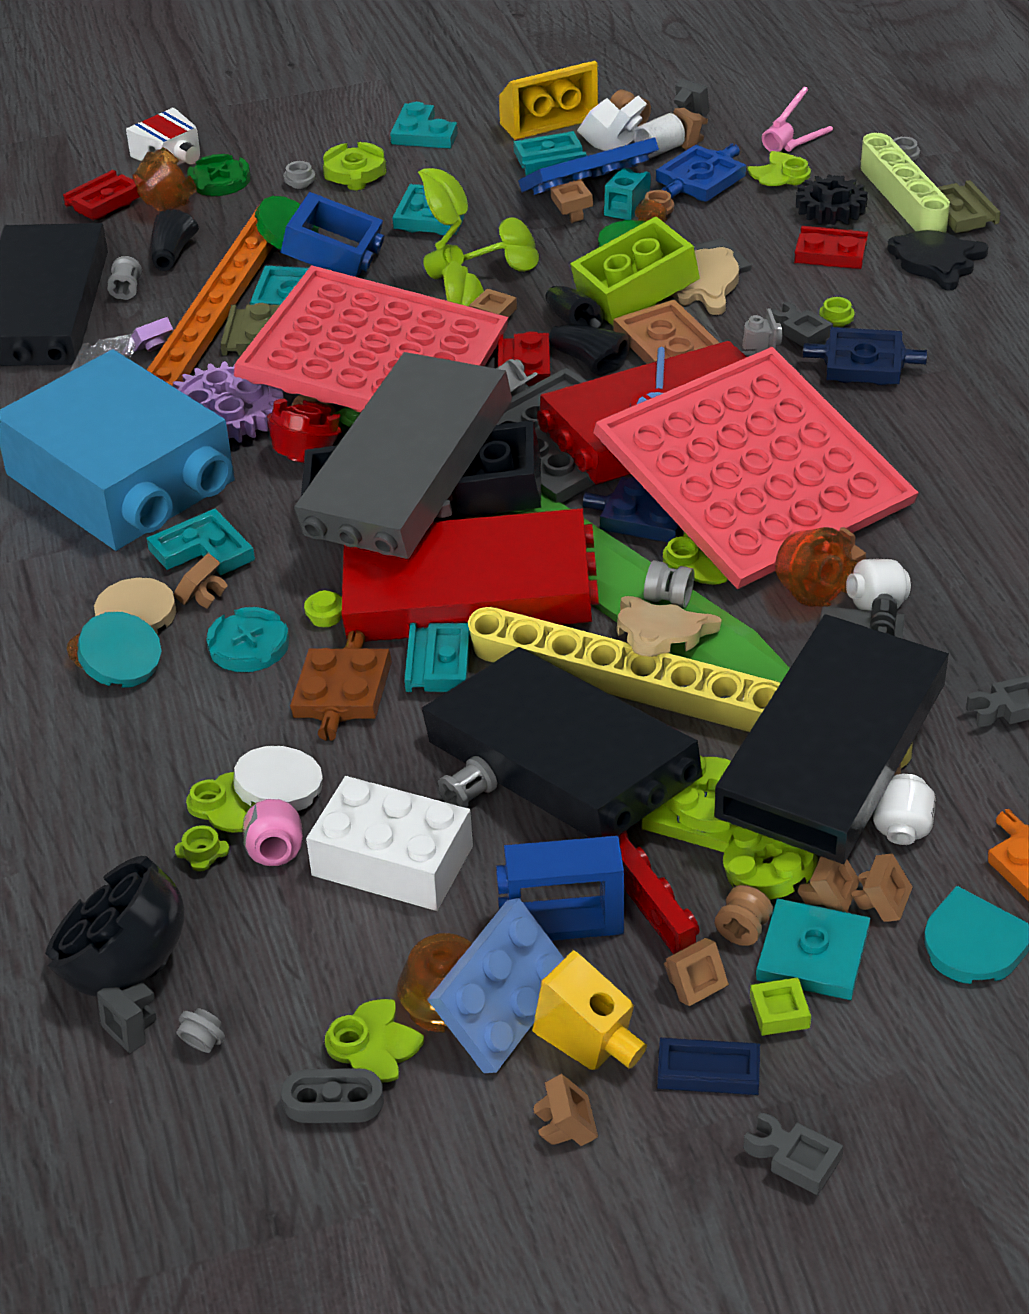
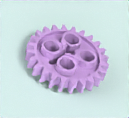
(232, 398)

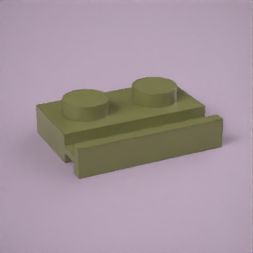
(968, 207)
(244, 326)

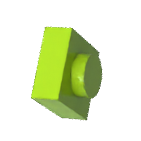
(780, 1006)

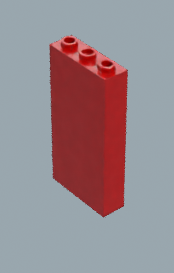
(574, 410)
(504, 562)

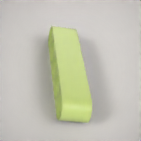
(904, 184)

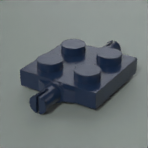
(864, 355)
(633, 512)

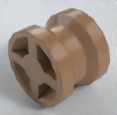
(743, 915)

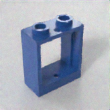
(324, 251)
(562, 864)

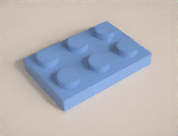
(496, 985)

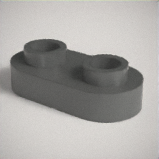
(332, 1095)

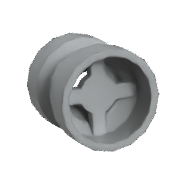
(669, 584)

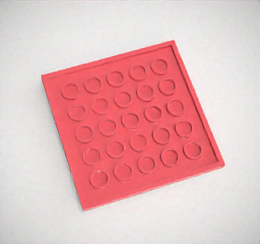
(346, 333)
(753, 461)

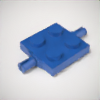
(701, 172)

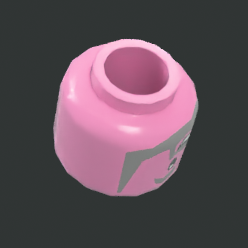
(272, 832)

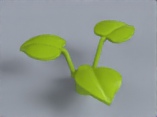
(447, 204)

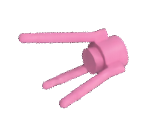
(781, 132)

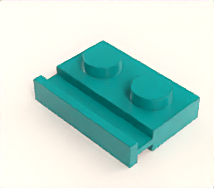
(547, 151)
(437, 656)

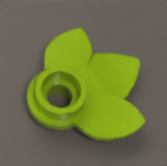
(782, 170)
(684, 552)
(218, 803)
(376, 1037)

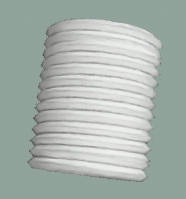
(667, 131)

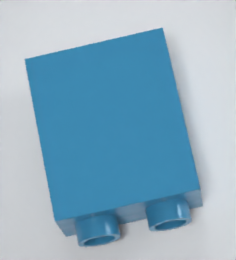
(115, 448)

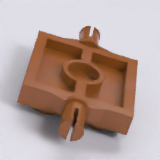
(341, 684)

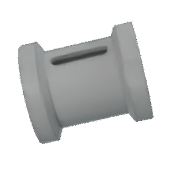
(127, 283)
(459, 782)

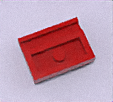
(102, 195)
(831, 247)
(531, 350)

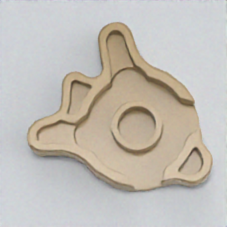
(718, 277)
(655, 627)

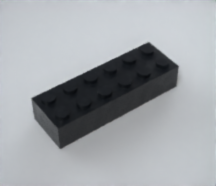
(499, 479)

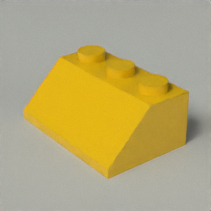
(549, 100)

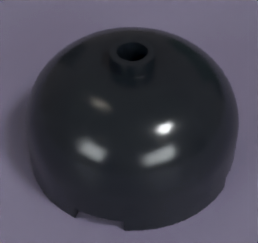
(120, 930)

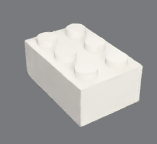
(390, 842)

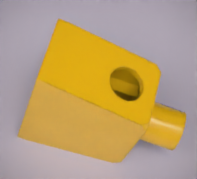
(586, 1015)

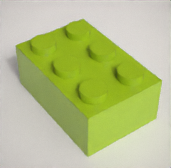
(636, 269)

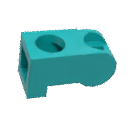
(625, 193)

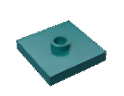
(815, 946)

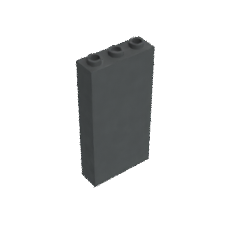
(404, 454)

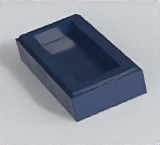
(709, 1066)

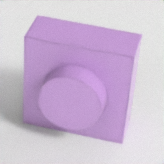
(152, 335)

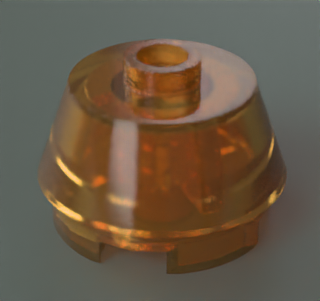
(162, 181)
(815, 565)
(424, 971)

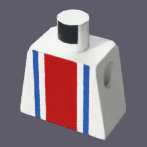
(165, 130)

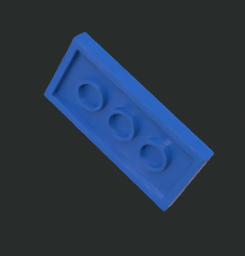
(589, 166)

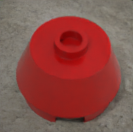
(301, 428)

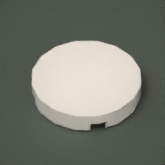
(277, 774)

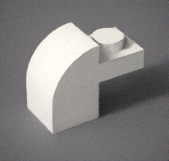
(609, 127)

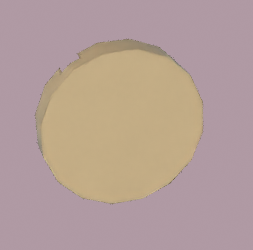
(139, 597)

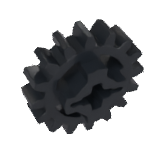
(831, 199)

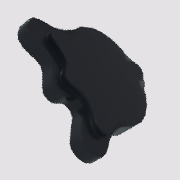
(937, 255)

